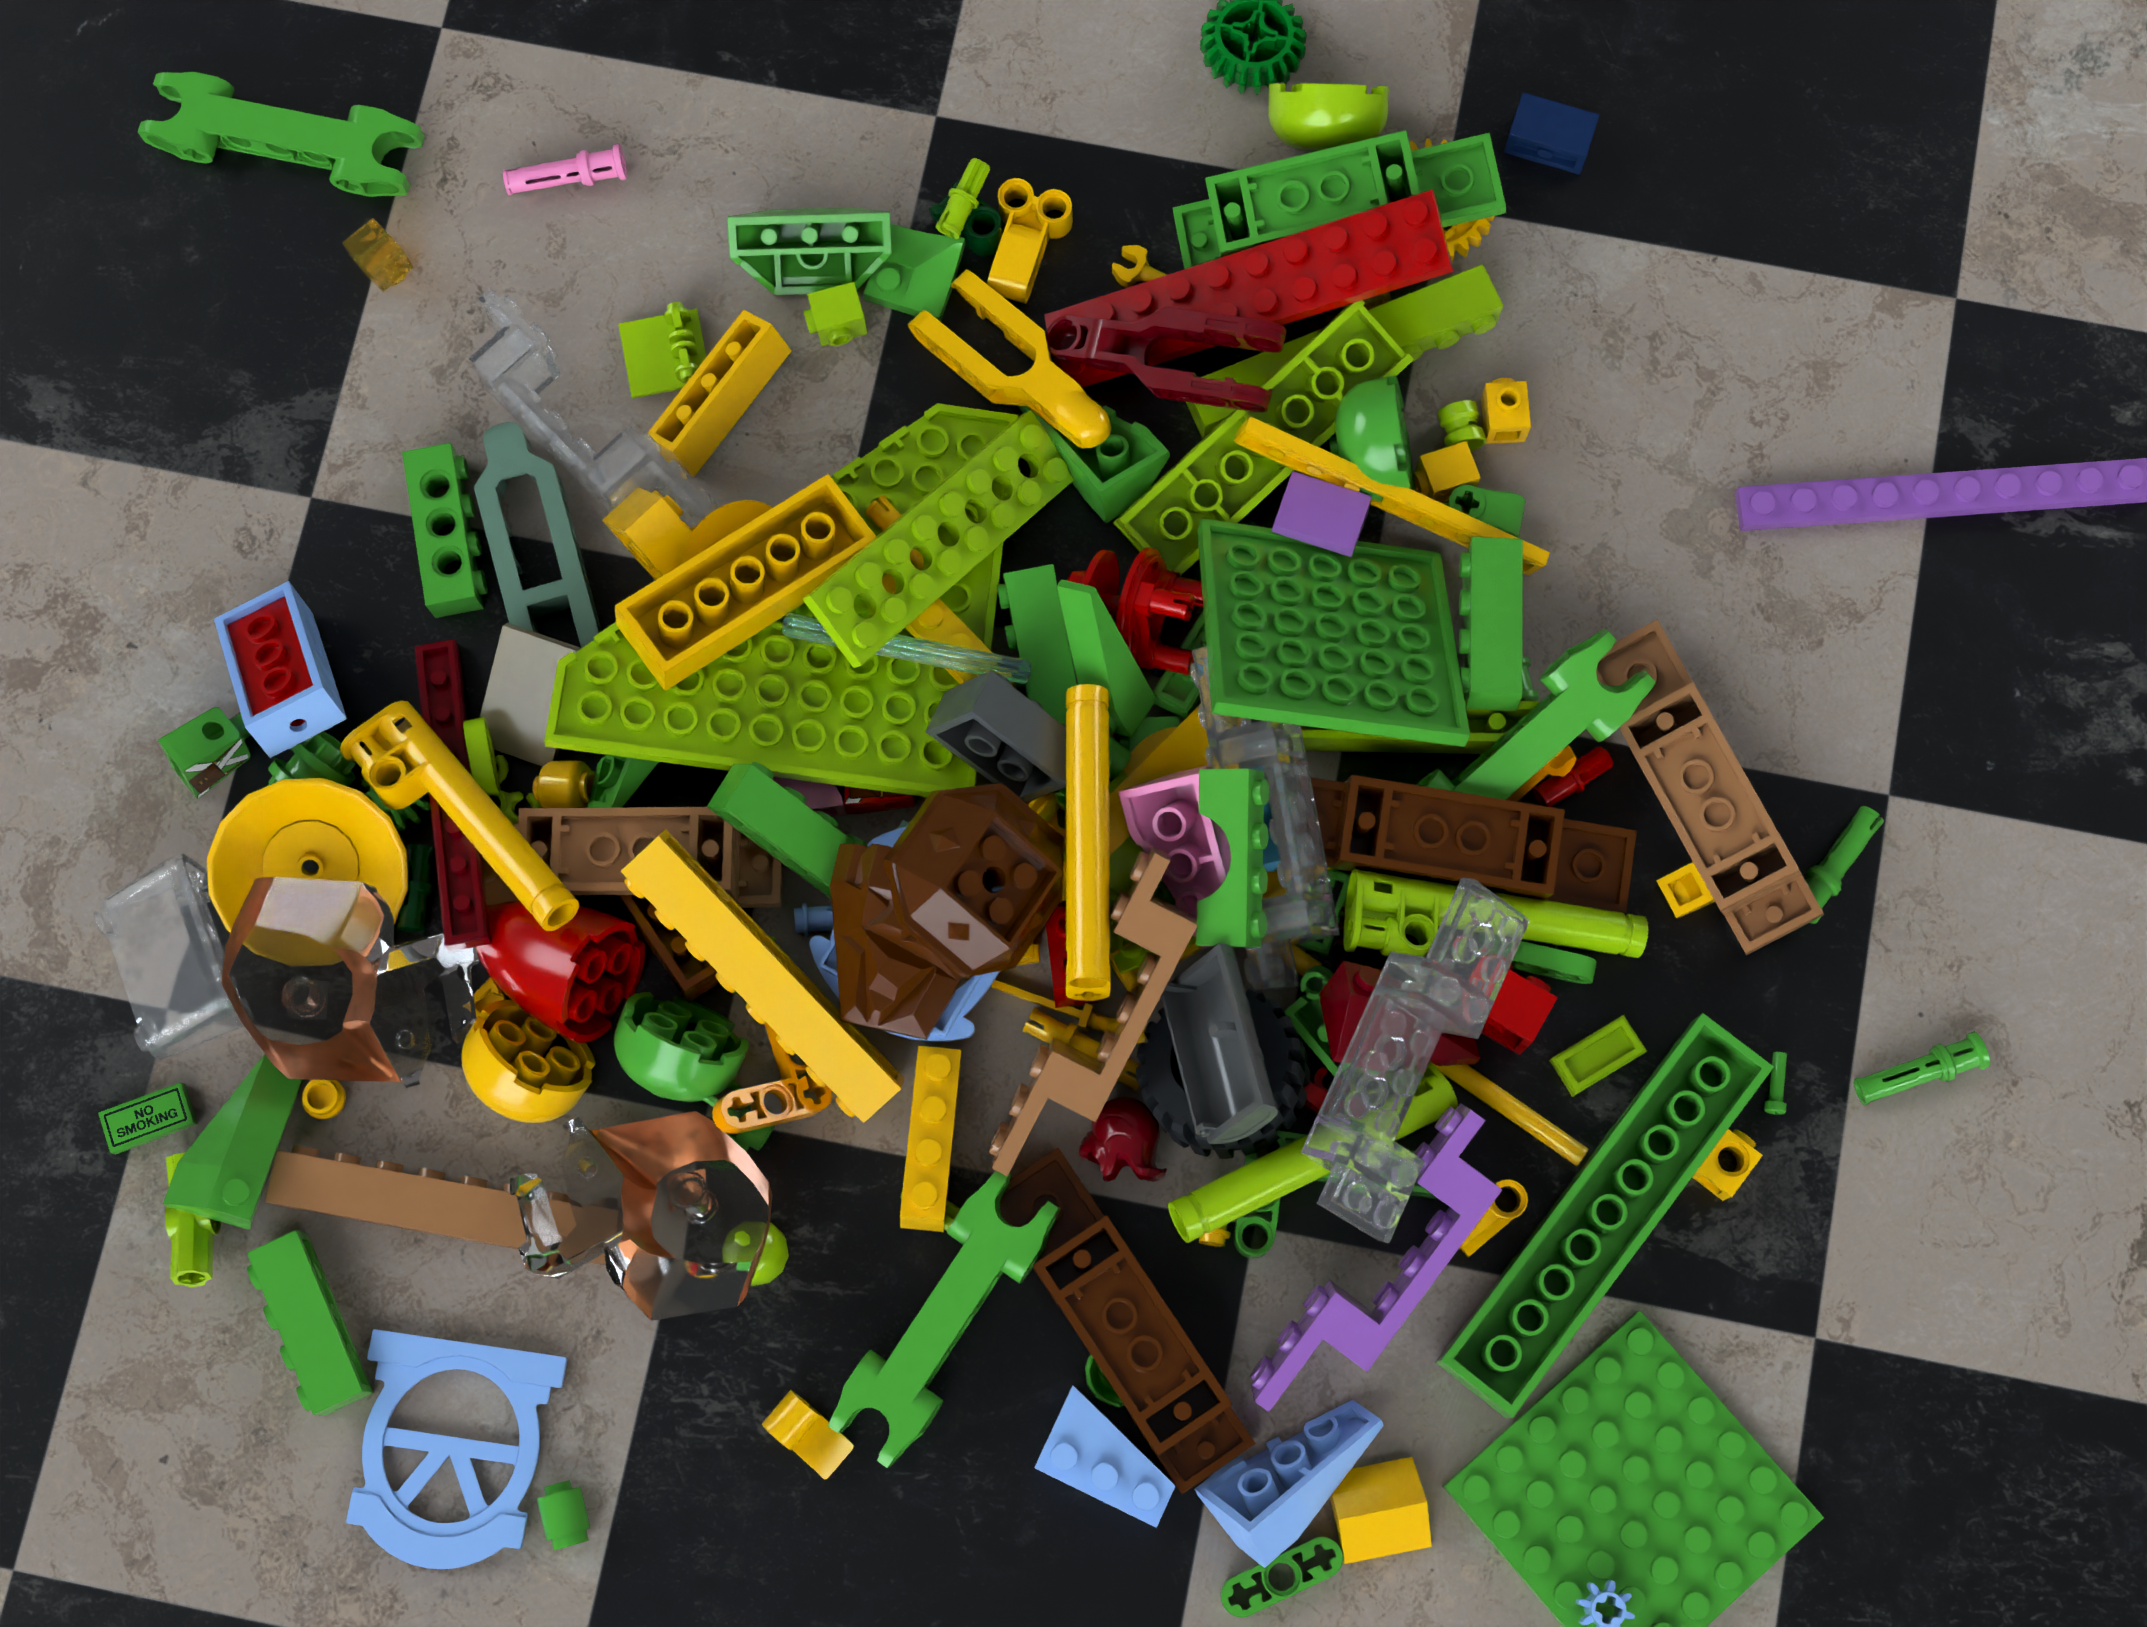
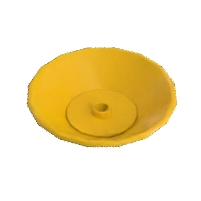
(303, 821)

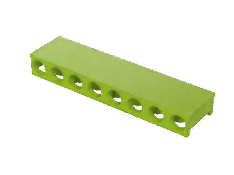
(1228, 480)

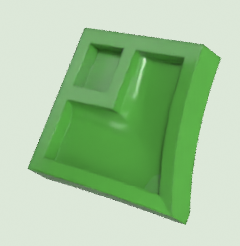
(916, 272)

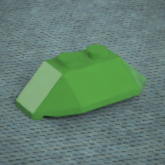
(810, 246)

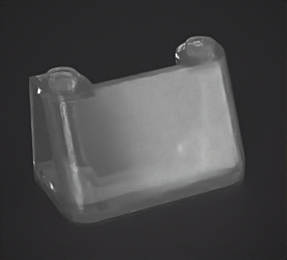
(169, 957)

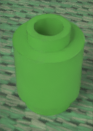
(564, 1515)

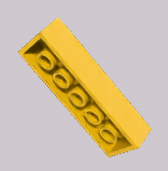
(742, 582)

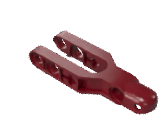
(1126, 347)

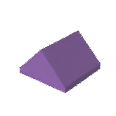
(1322, 514)

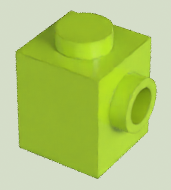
(835, 315)

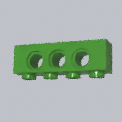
(425, 472)

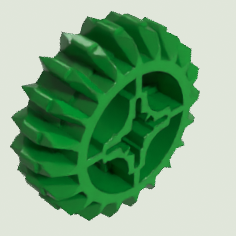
(1234, 27)

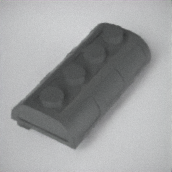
(1218, 1049)

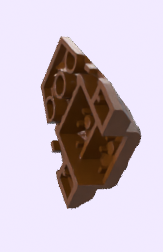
(881, 969)

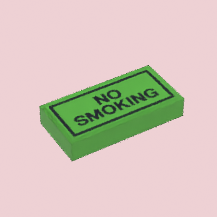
(147, 1118)

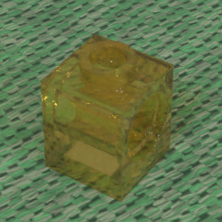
(378, 255)

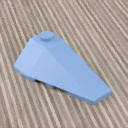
(1279, 1491)

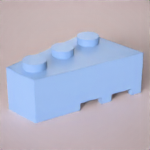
(1102, 1462)

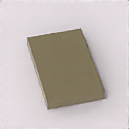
(522, 692)

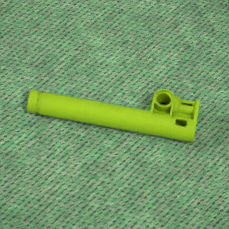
(1388, 906)
(1288, 1169)

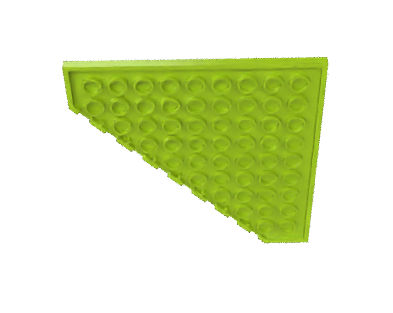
(793, 698)

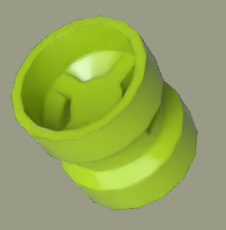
(1461, 425)

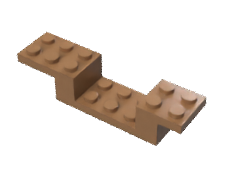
(1708, 795)
(594, 845)
(1073, 1076)

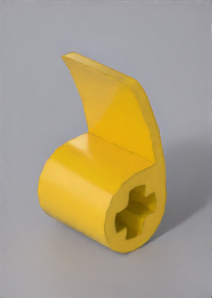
(807, 1434)

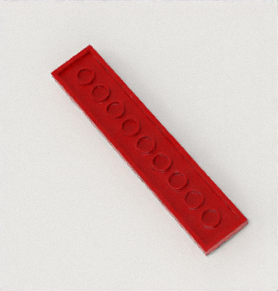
(1285, 277)

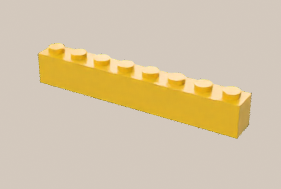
(763, 976)

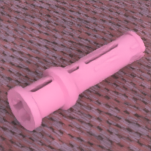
(584, 168)

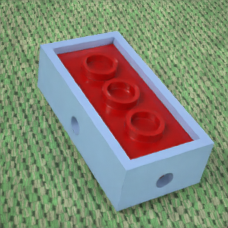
(279, 669)

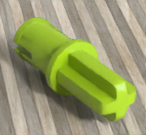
(963, 199)

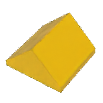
(1381, 1511)

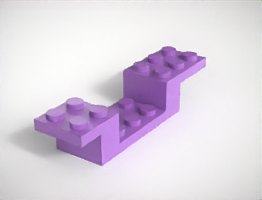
(1348, 1323)

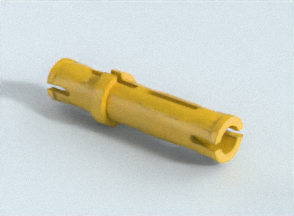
(1069, 1035)

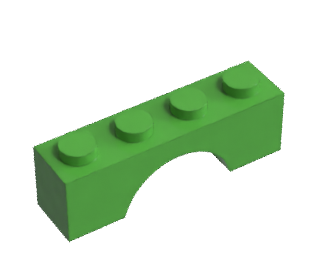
(1234, 910)

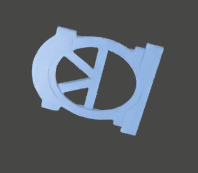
(385, 1513)

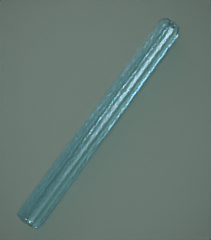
(921, 651)

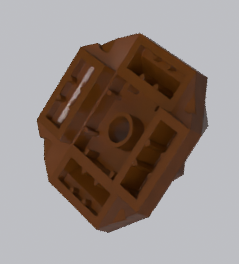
(940, 871)

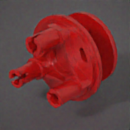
(1145, 601)

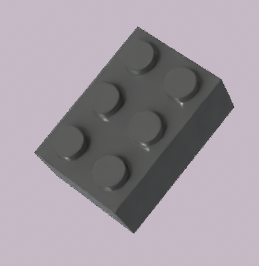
(1002, 735)

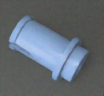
(813, 919)

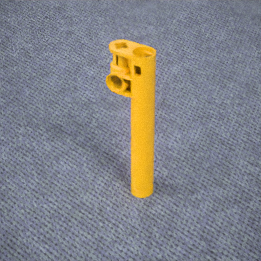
(425, 765)
(1087, 843)

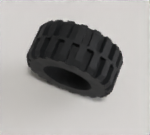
(1284, 1062)

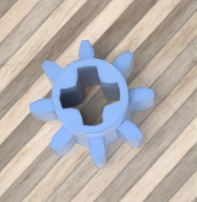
(1614, 1600)

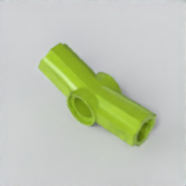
(190, 1240)

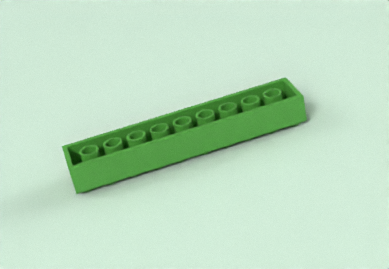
(1604, 1216)

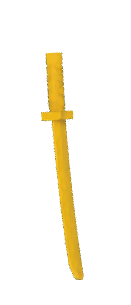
(1087, 1017)

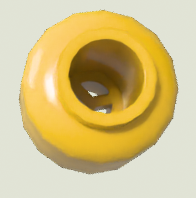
(564, 784)

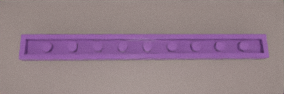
(1942, 494)

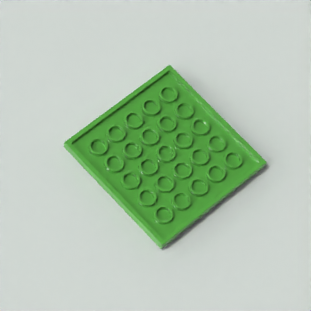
(1330, 635)
(1634, 1483)

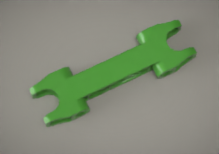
(215, 120)
(1572, 706)
(901, 1383)

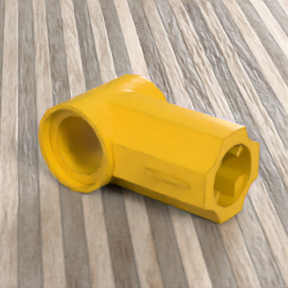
(1495, 1219)

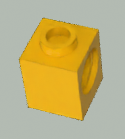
(1445, 470)
(1725, 1183)

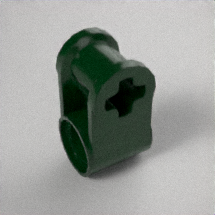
(979, 218)

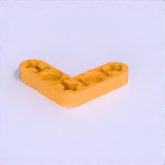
(788, 1090)

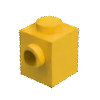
(1505, 411)

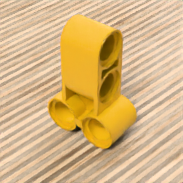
(1026, 236)

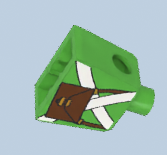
(206, 749)

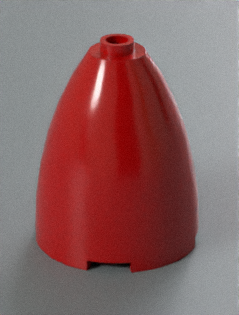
(565, 975)

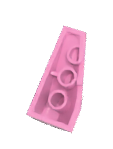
(1167, 817)

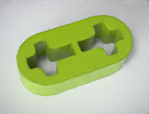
(481, 755)

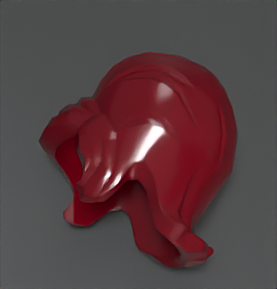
(1124, 1137)

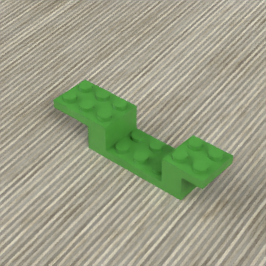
(1334, 183)

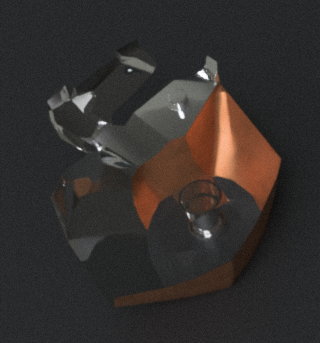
(330, 990)
(660, 1207)

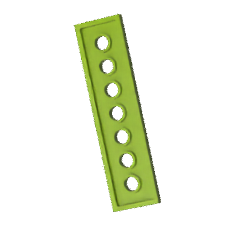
(918, 530)

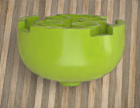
(1326, 114)

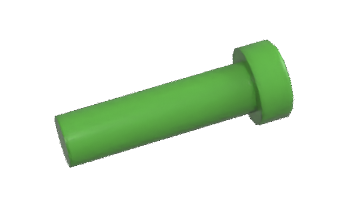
(1775, 1104)

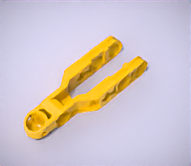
(1042, 388)

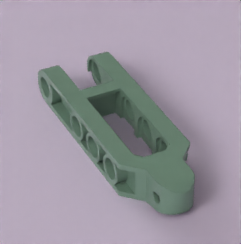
(510, 457)

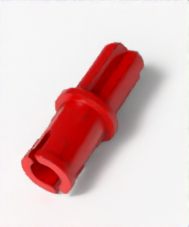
(1583, 771)

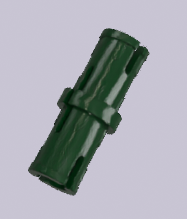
(414, 907)

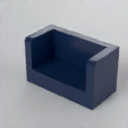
(1551, 133)

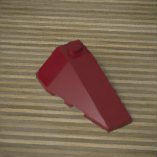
(1345, 1000)

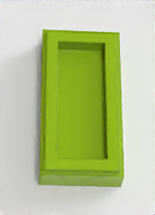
(1598, 1055)

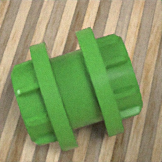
(315, 759)

